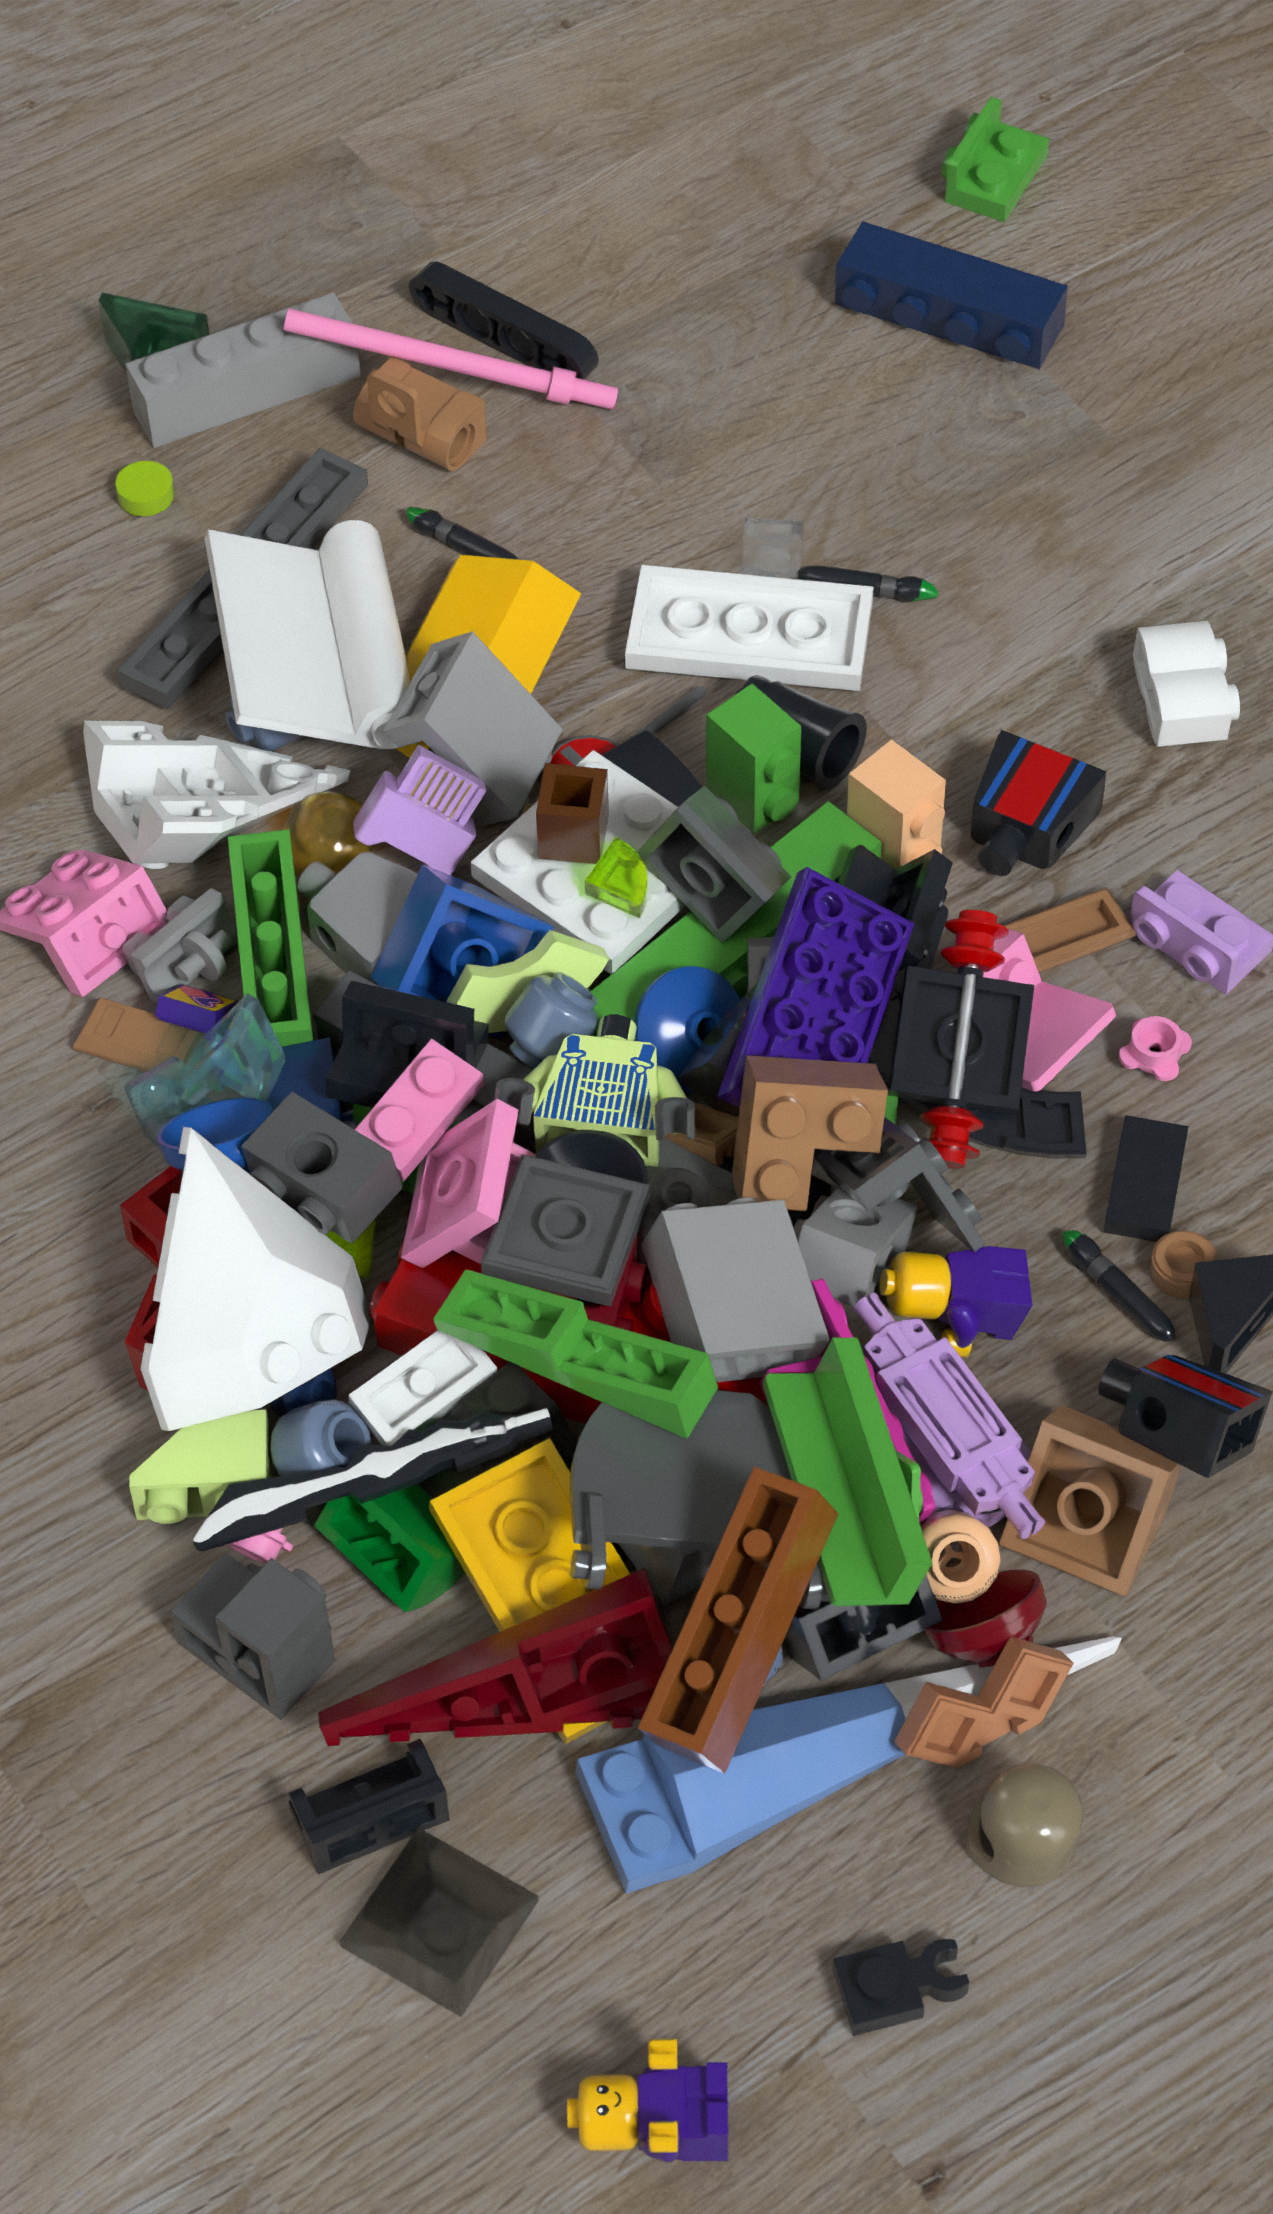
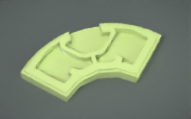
(497, 987)

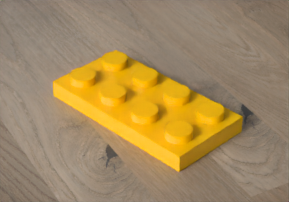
(518, 1540)

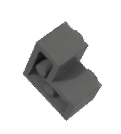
(258, 1630)

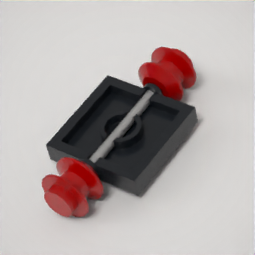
(962, 1037)

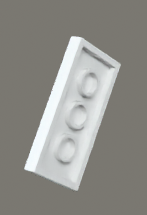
(749, 627)

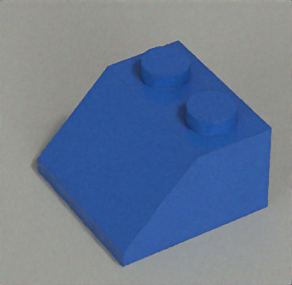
(451, 926)

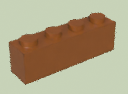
(739, 1619)

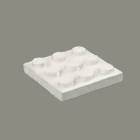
(557, 888)

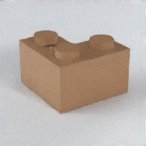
(798, 1108)

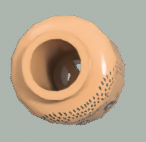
(976, 1561)

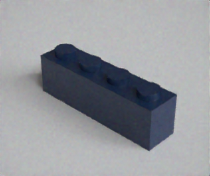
(950, 295)

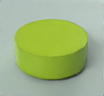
(144, 488)

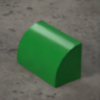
(394, 1545)

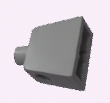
(355, 909)

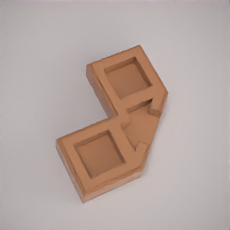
(954, 1725)

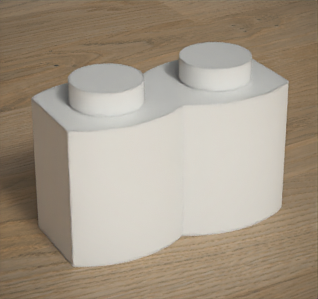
(1185, 683)

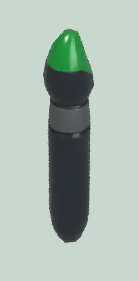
(433, 524)
(886, 586)
(1118, 1285)

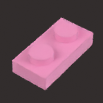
(421, 1105)

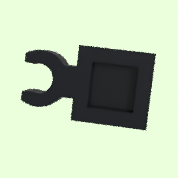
(887, 1988)

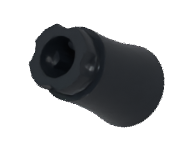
(829, 734)

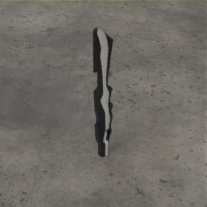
(372, 1472)

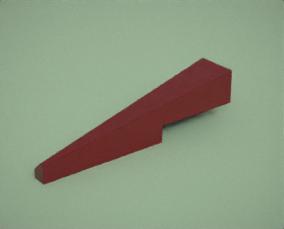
(563, 1667)

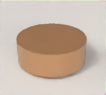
(1175, 1259)

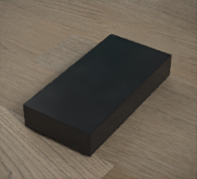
(1145, 1178)

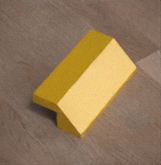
(508, 605)

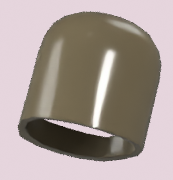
(1031, 1823)

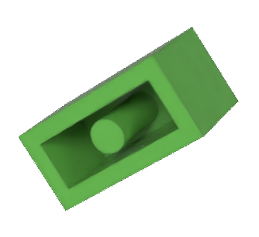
(753, 758)

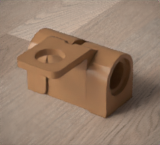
(421, 414)

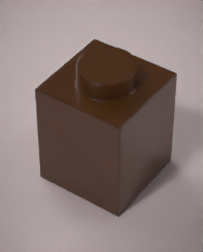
(572, 813)

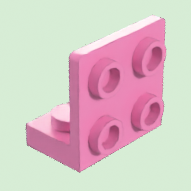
(85, 915)
(1059, 1020)

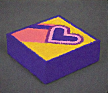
(193, 1008)

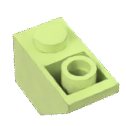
(199, 1464)

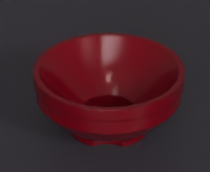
(983, 1626)

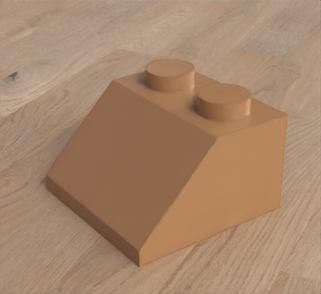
(1097, 1500)

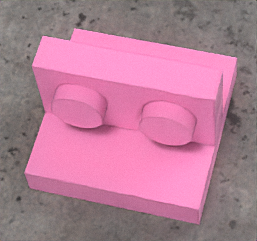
(463, 1186)

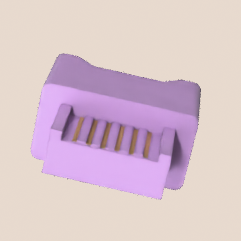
(423, 810)

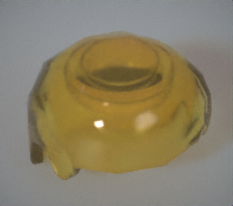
(324, 831)

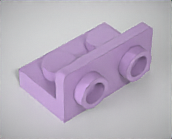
(1199, 931)

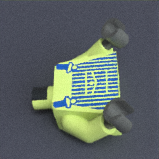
(603, 1086)

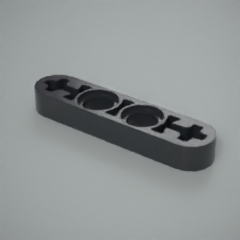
(456, 300)

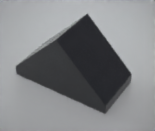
(1230, 1306)

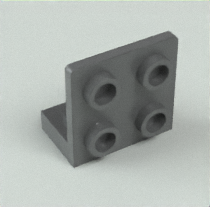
(884, 1177)

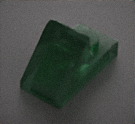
(145, 328)

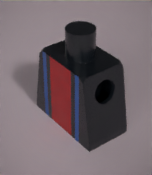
(1032, 804)
(1187, 1411)

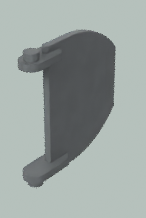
(668, 1490)

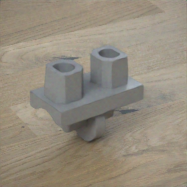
(185, 947)

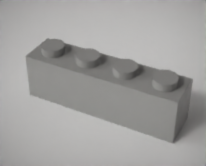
(236, 373)

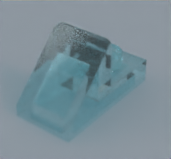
(235, 1054)

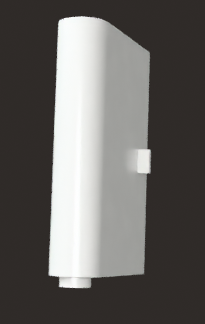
(310, 634)

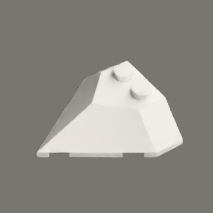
(183, 796)
(243, 1296)

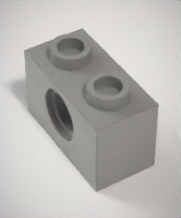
(853, 1244)

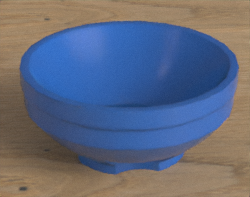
(221, 1123)

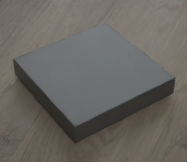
(566, 1230)

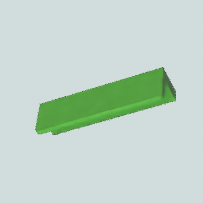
(843, 1449)

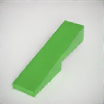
(558, 1341)

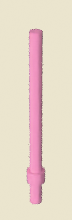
(558, 385)

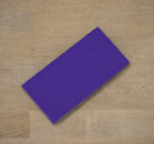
(821, 979)

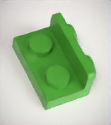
(992, 164)

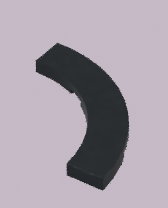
(1044, 1126)

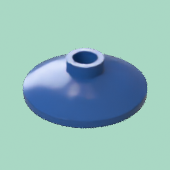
(673, 1010)

